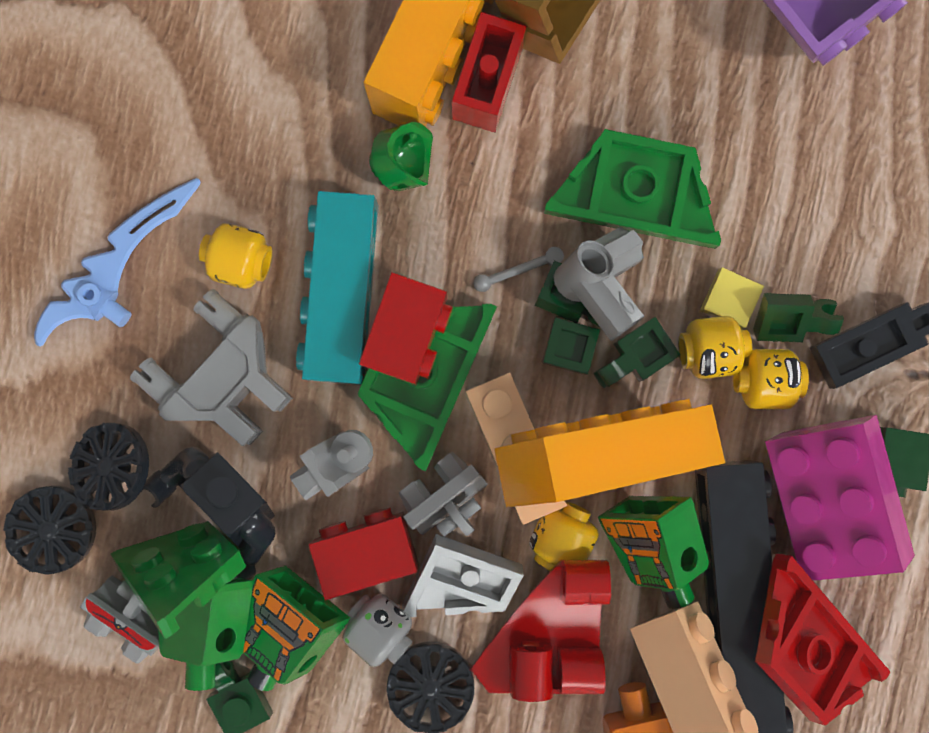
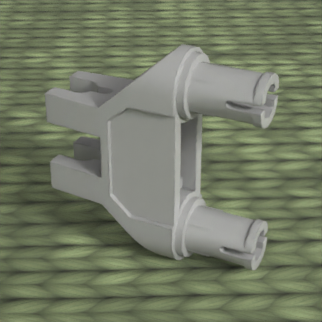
(222, 379)

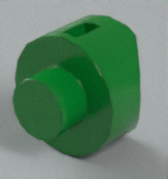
(402, 156)

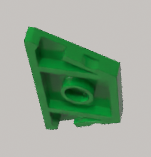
(640, 188)
(420, 412)
(178, 570)

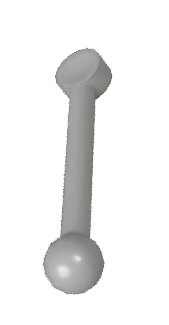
(483, 282)

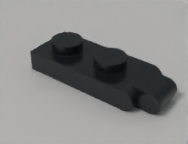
(872, 344)

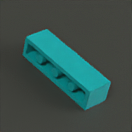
(339, 287)

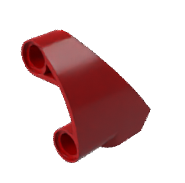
(552, 637)

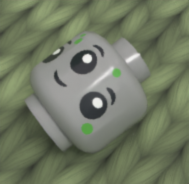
(377, 630)

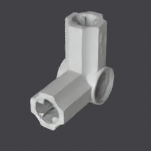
(590, 278)

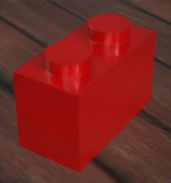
(488, 72)
(406, 329)
(363, 554)

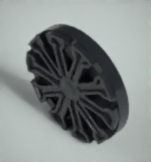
(109, 466)
(49, 530)
(430, 687)

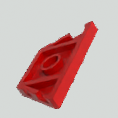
(812, 646)

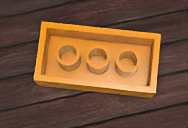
(420, 59)
(607, 452)

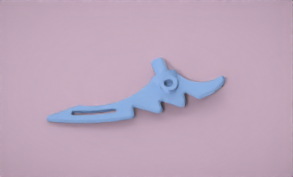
(96, 293)

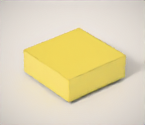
(732, 296)

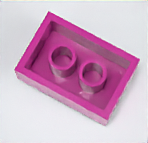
(841, 500)

